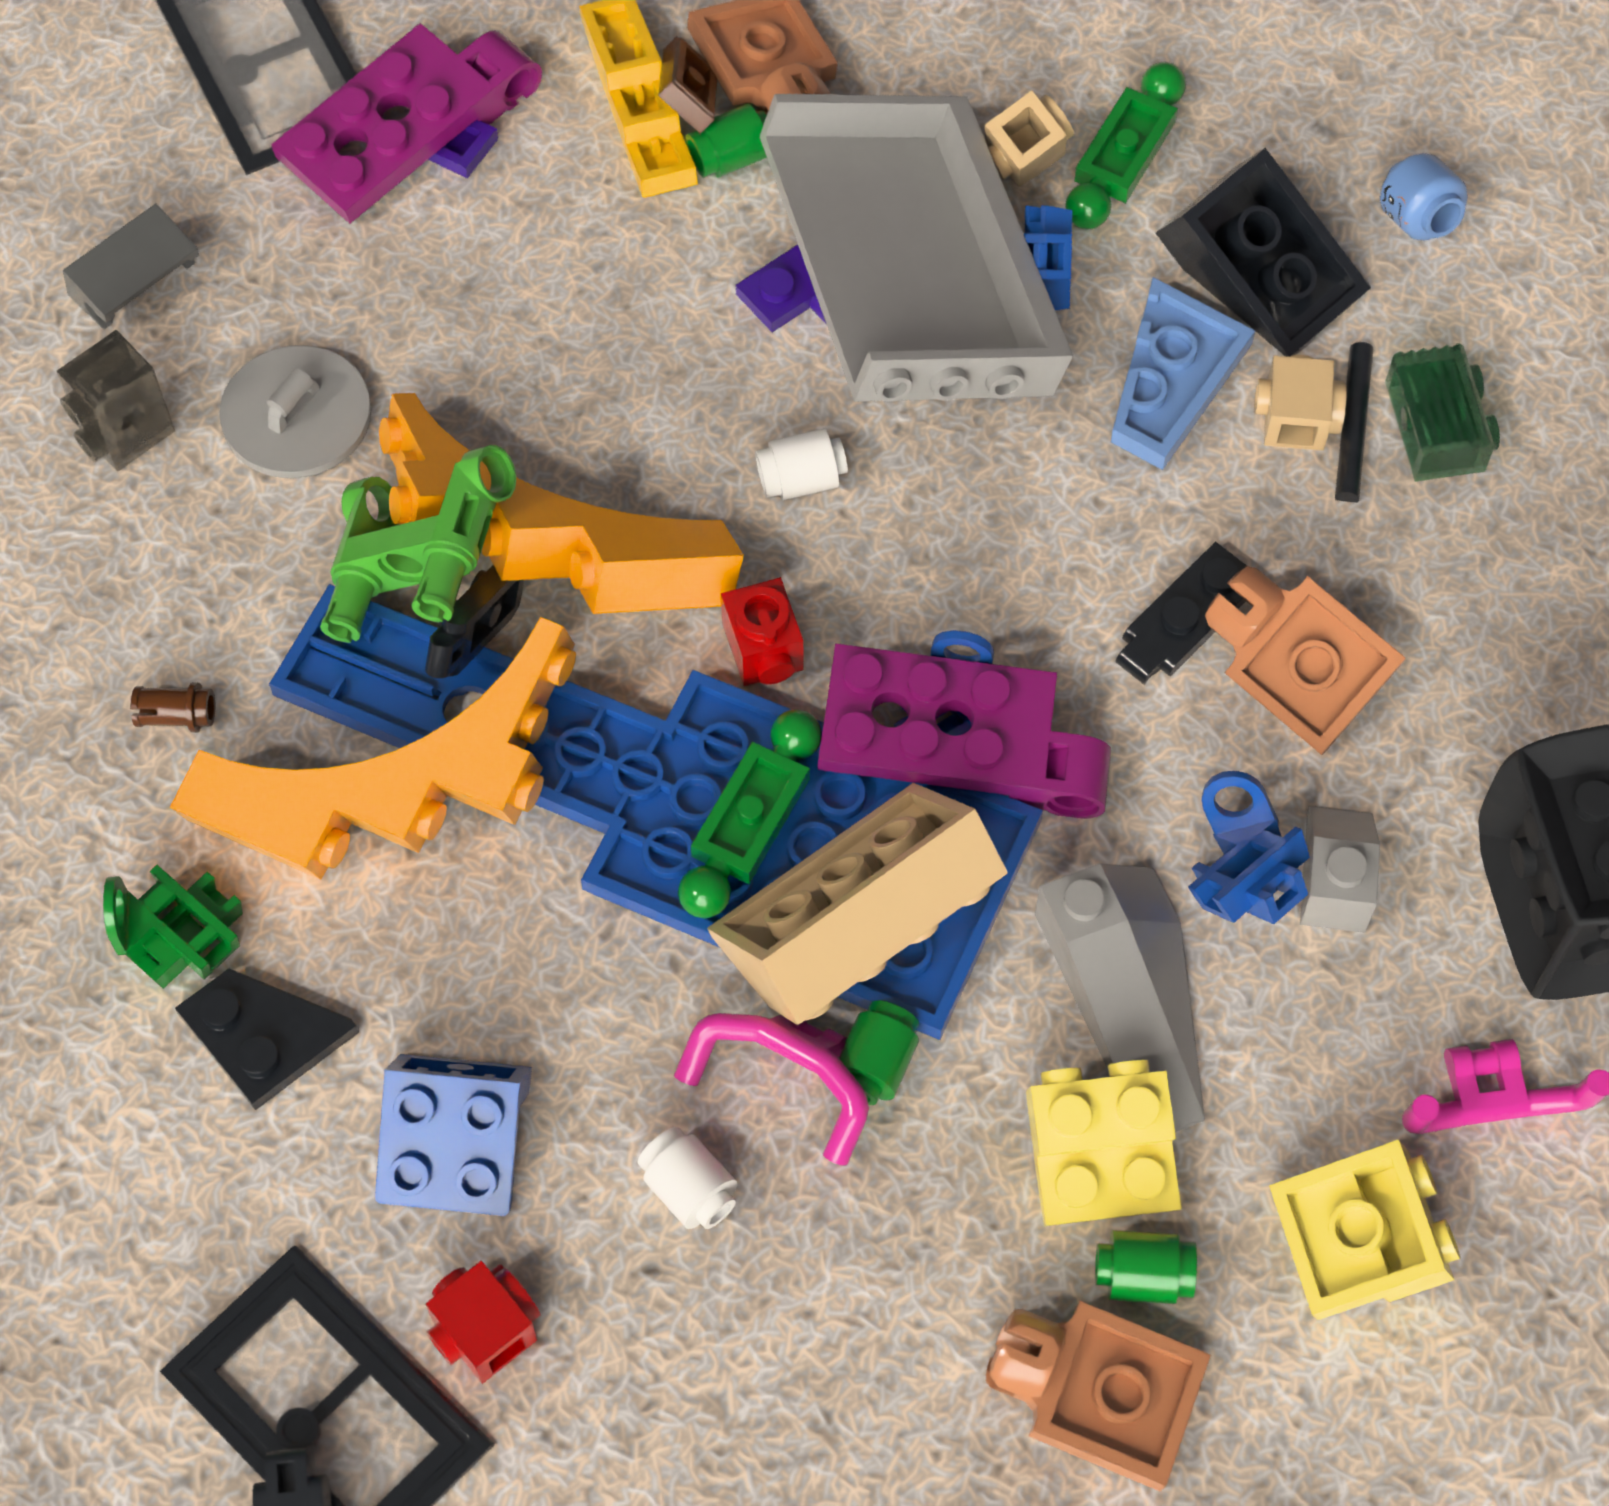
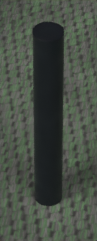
(1354, 423)

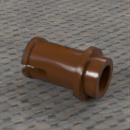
(173, 707)

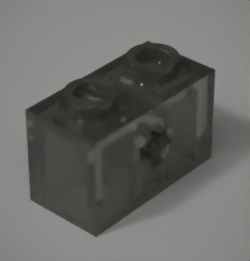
(114, 402)

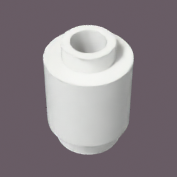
(801, 464)
(688, 1179)

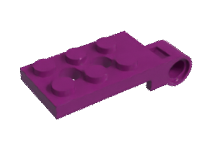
(443, 98)
(1002, 753)

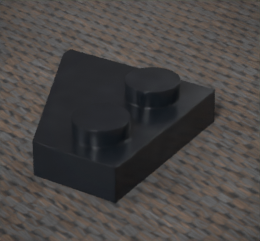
(262, 1033)

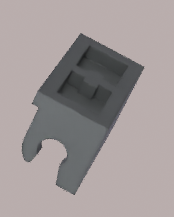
(128, 264)

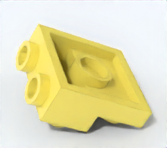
(1103, 1144)
(1365, 1230)

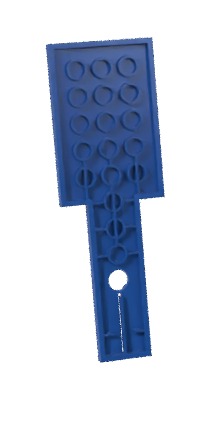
(655, 786)

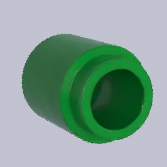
(728, 142)
(880, 1049)
(1146, 1267)

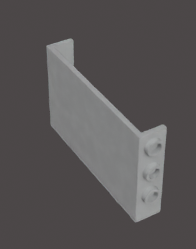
(913, 248)

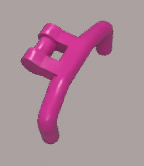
(799, 1043)
(1510, 1102)

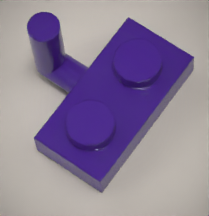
(780, 290)

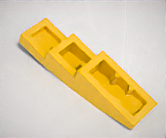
(631, 78)

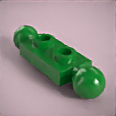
(1125, 145)
(750, 813)

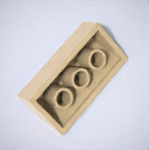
(859, 901)

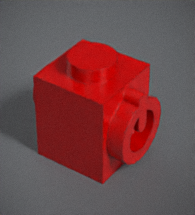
(762, 632)
(481, 1318)

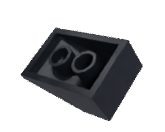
(1265, 254)

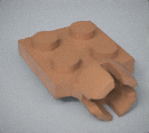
(762, 49)
(1302, 655)
(1101, 1388)

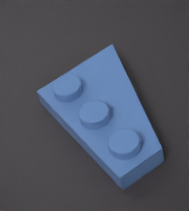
(1175, 372)

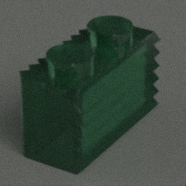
(1441, 412)

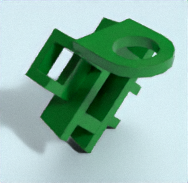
(176, 938)

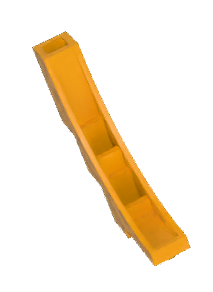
(608, 554)
(398, 795)

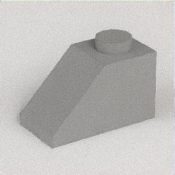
(1340, 869)

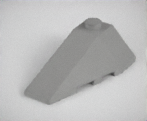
(1127, 972)

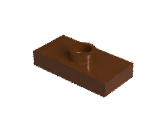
(688, 84)

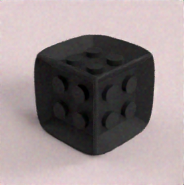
(1550, 861)

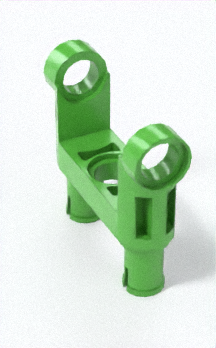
(427, 552)

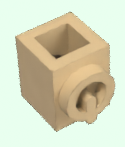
(1028, 137)
(1300, 402)

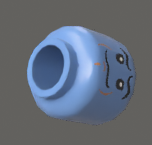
(1424, 197)

